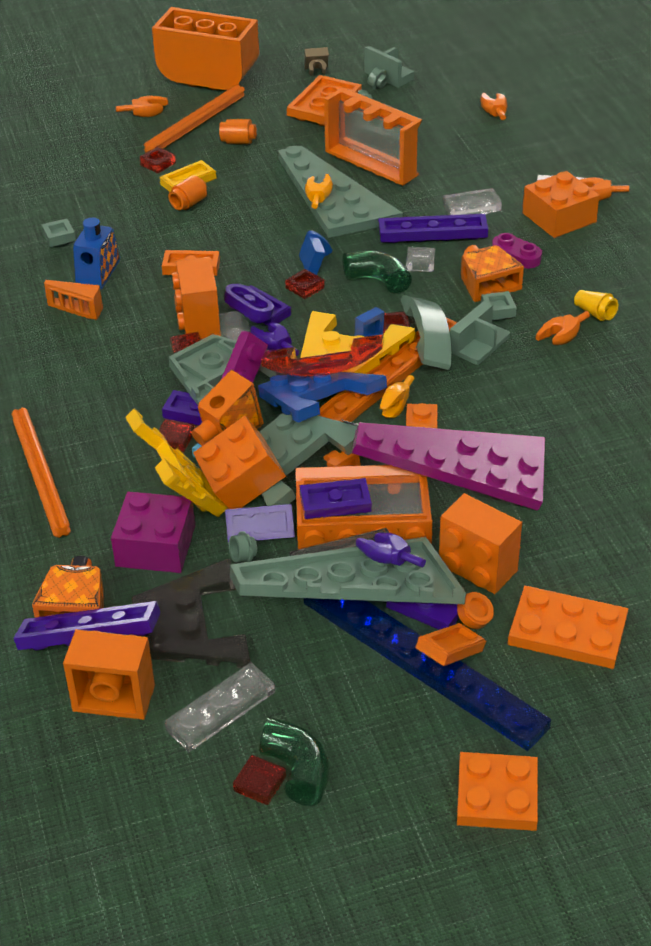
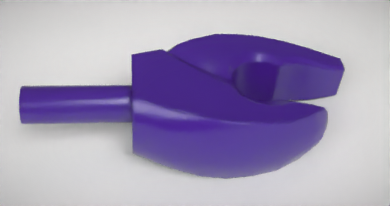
(276, 338)
(388, 549)

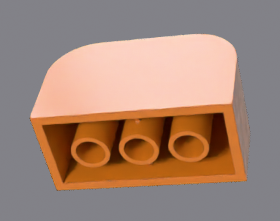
(205, 47)

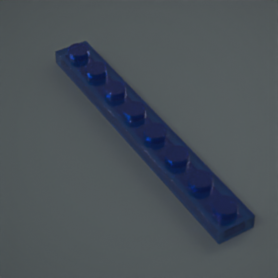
(454, 681)

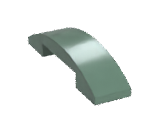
(435, 339)

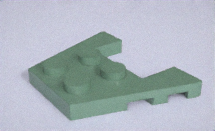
(204, 363)
(297, 441)

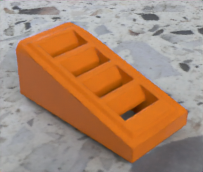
(88, 303)

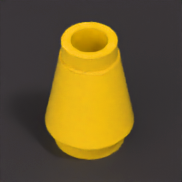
(598, 304)

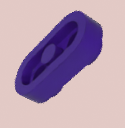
(248, 303)

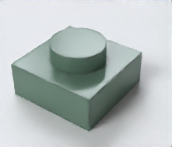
(58, 232)
(502, 304)

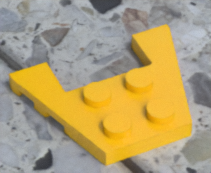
(322, 340)
(177, 469)

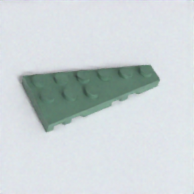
(347, 207)
(351, 576)

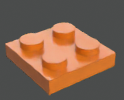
(498, 791)

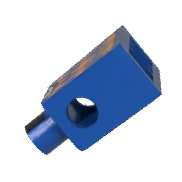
(95, 253)

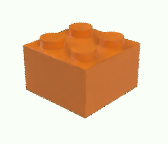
(560, 204)
(196, 297)
(239, 464)
(480, 543)
(109, 674)

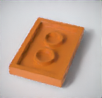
(310, 103)
(568, 627)

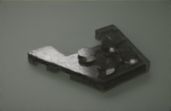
(181, 624)

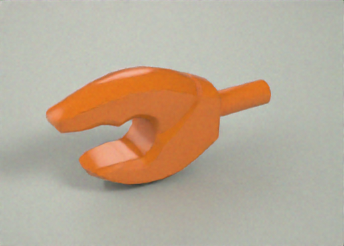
(145, 106)
(496, 106)
(603, 187)
(564, 328)

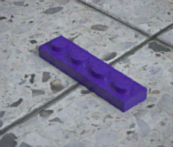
(433, 228)
(59, 629)

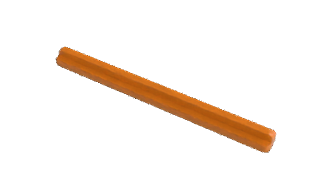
(195, 119)
(41, 473)

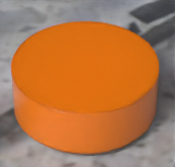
(476, 611)

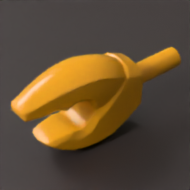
(318, 191)
(396, 398)

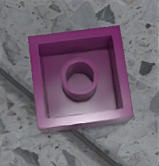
(153, 532)

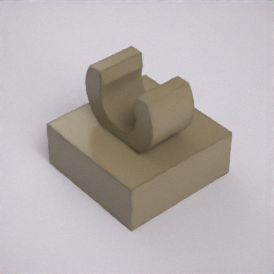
(316, 58)

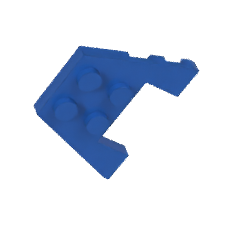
(300, 393)

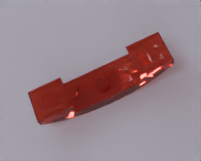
(286, 362)

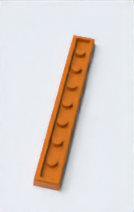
(349, 404)

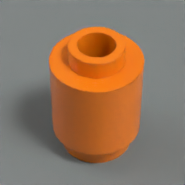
(237, 131)
(187, 193)

